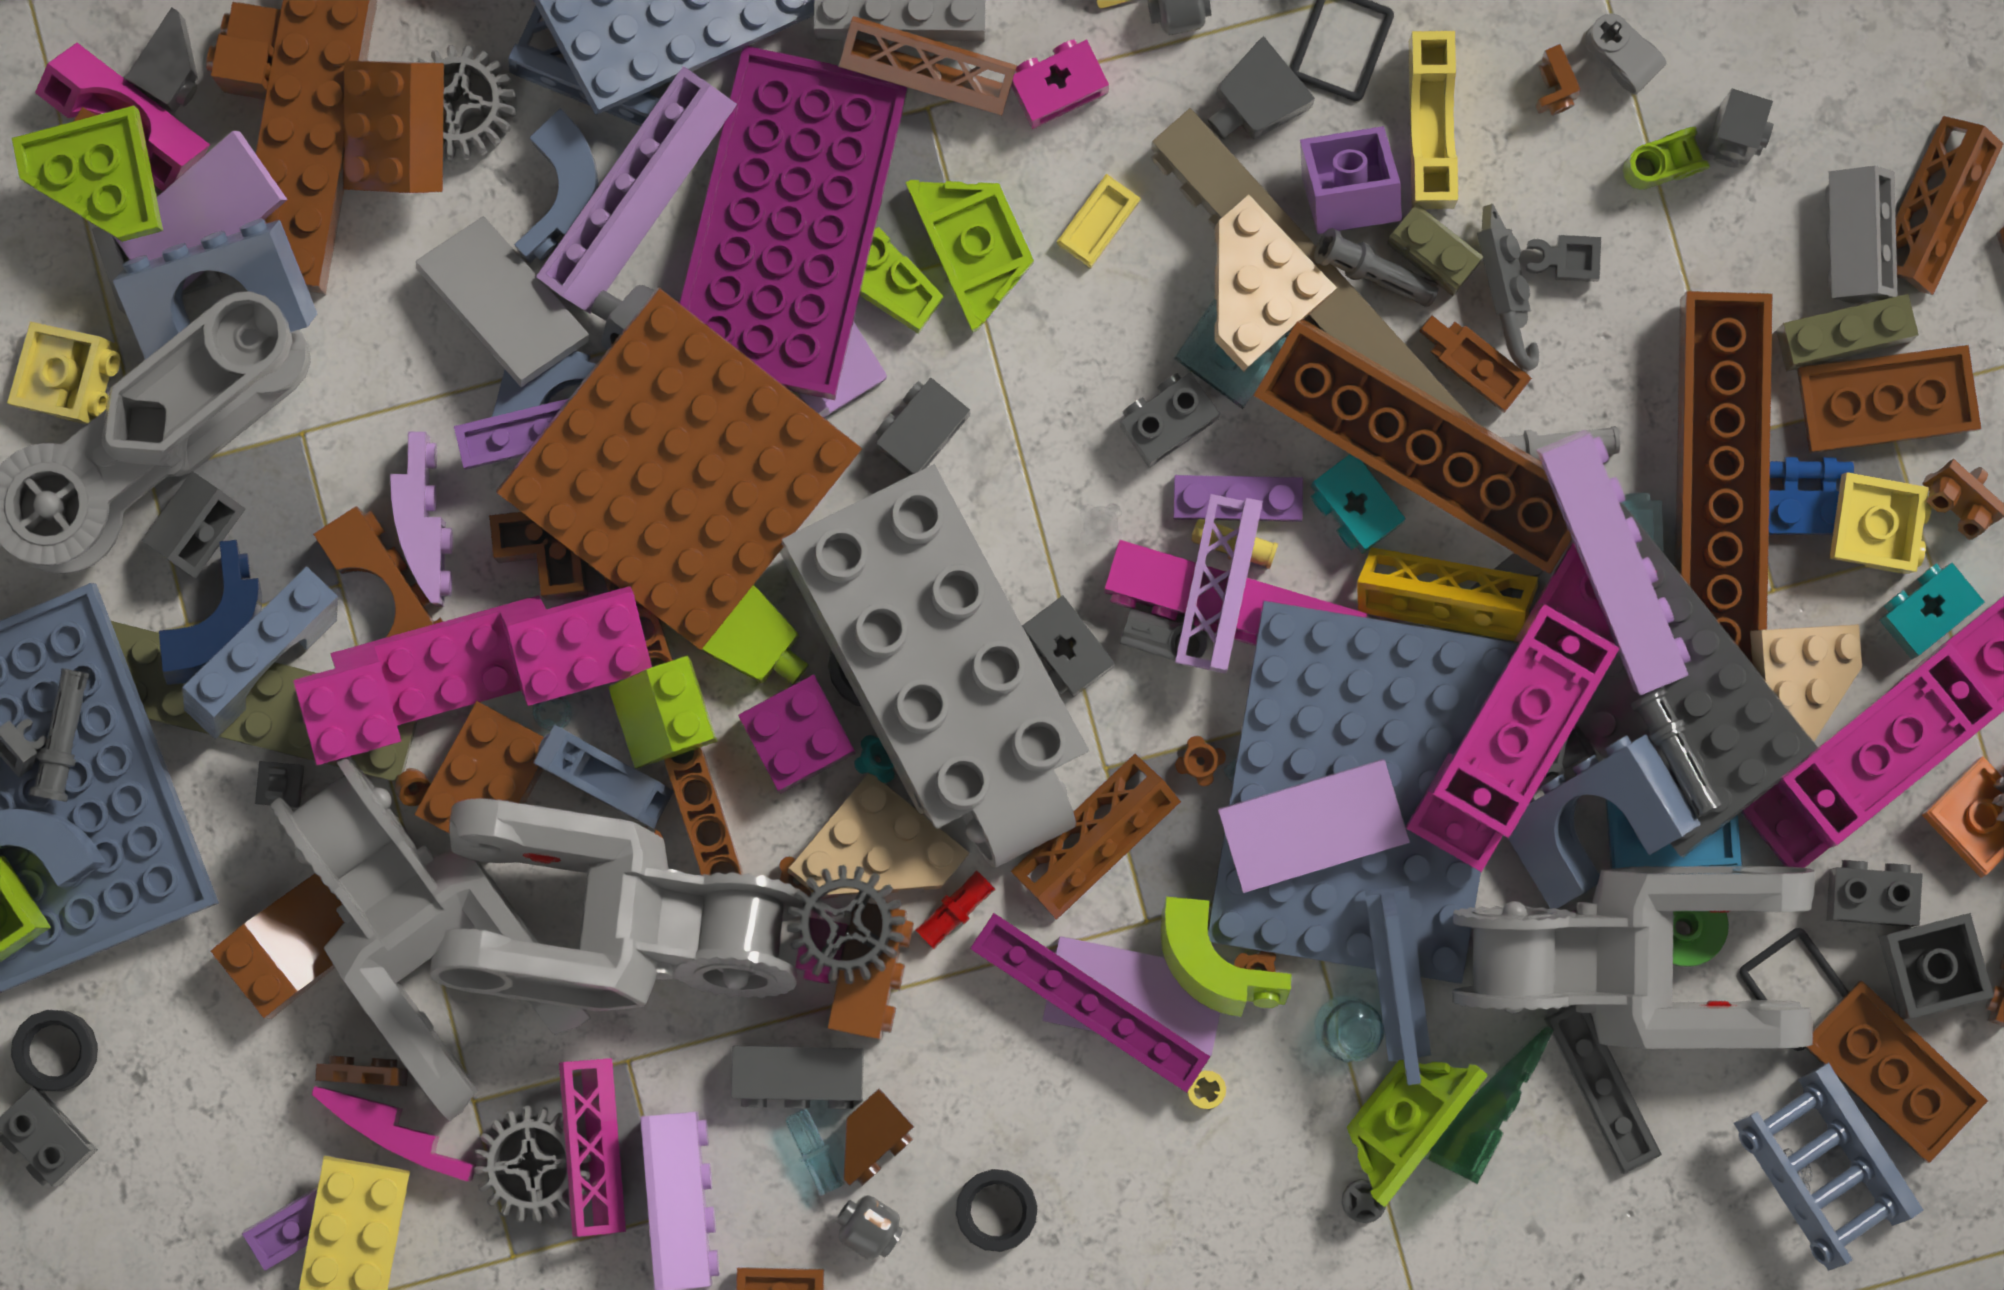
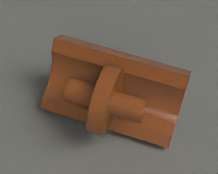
(1965, 496)

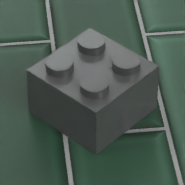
(1936, 966)

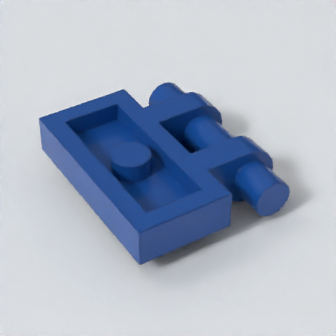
(1805, 511)

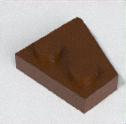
(343, 1070)

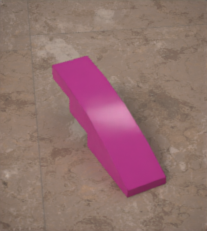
(381, 1125)

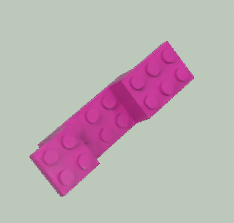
(467, 662)
(1522, 722)
(1887, 745)

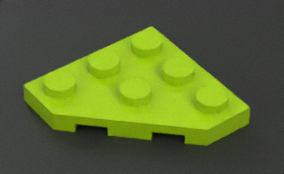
(96, 171)

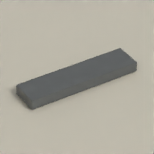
(1603, 1089)

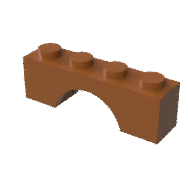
(355, 546)

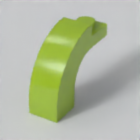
(1205, 972)

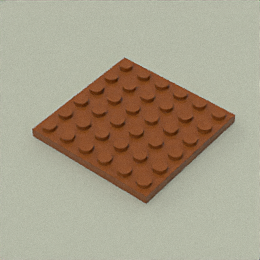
(679, 468)

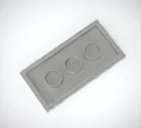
(502, 301)

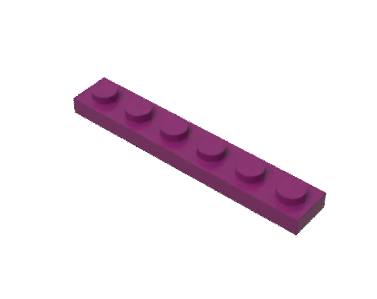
(1090, 1002)

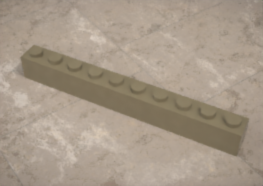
(1220, 182)

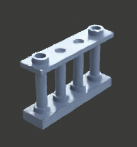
(1868, 1165)

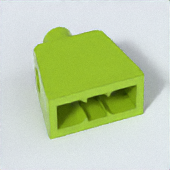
(757, 641)

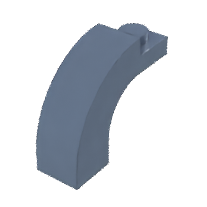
(578, 180)
(603, 776)
(54, 840)

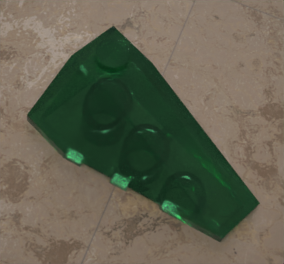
(1475, 1131)

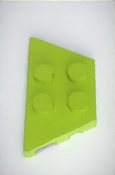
(974, 242)
(1406, 1120)

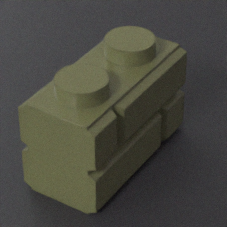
(1434, 249)

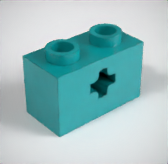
(1379, 511)
(1954, 601)

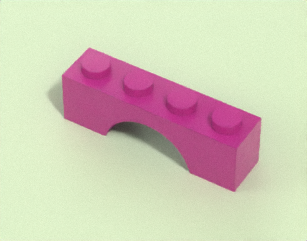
(83, 80)

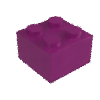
(797, 734)

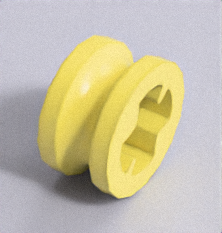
(1203, 1103)

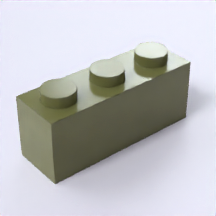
(1847, 332)

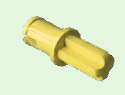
(1262, 553)

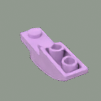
(422, 537)

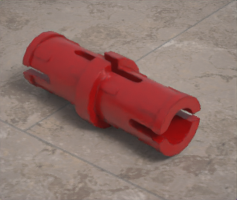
(955, 909)

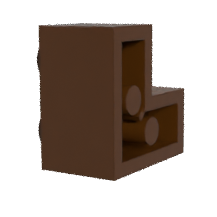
(520, 539)

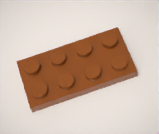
(1889, 399)
(1895, 1072)

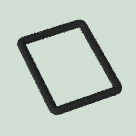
(1371, 62)
(1776, 947)

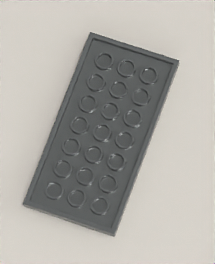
(1729, 711)

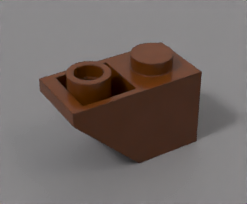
(870, 1134)

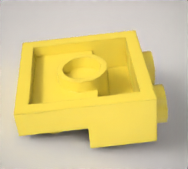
(64, 373)
(1880, 523)

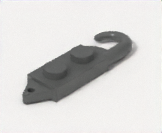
(1507, 285)

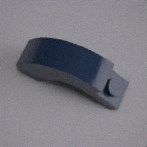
(190, 648)

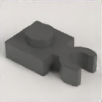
(1574, 257)

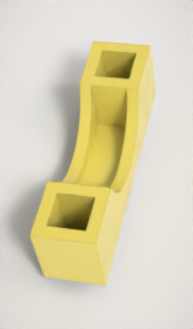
(1432, 119)

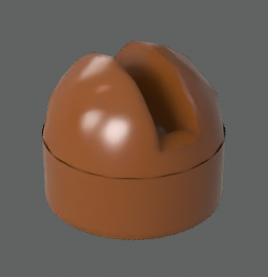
(401, 783)

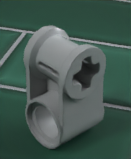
(1627, 56)

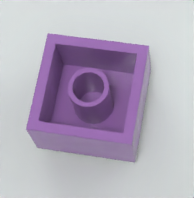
(1351, 179)

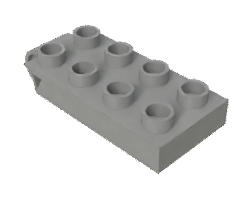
(940, 664)

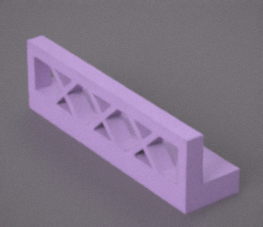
(1235, 585)

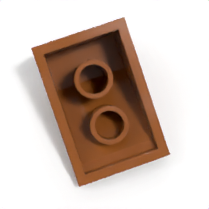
(282, 947)

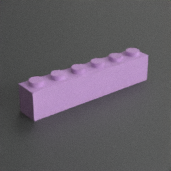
(636, 189)
(1613, 562)

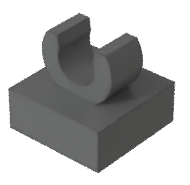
(16, 750)
(278, 781)

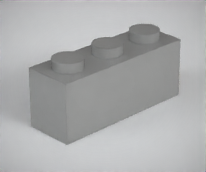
(1862, 234)

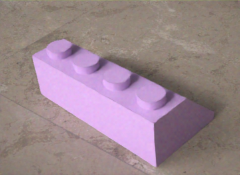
(677, 1201)

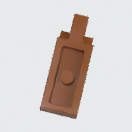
(1476, 362)

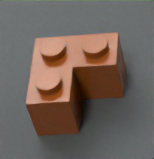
(244, 50)

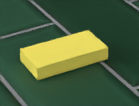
(1098, 221)

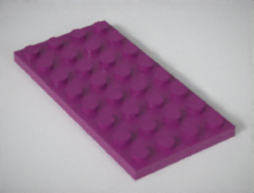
(793, 214)

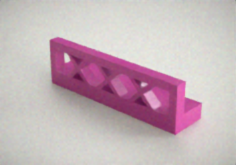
(601, 1143)

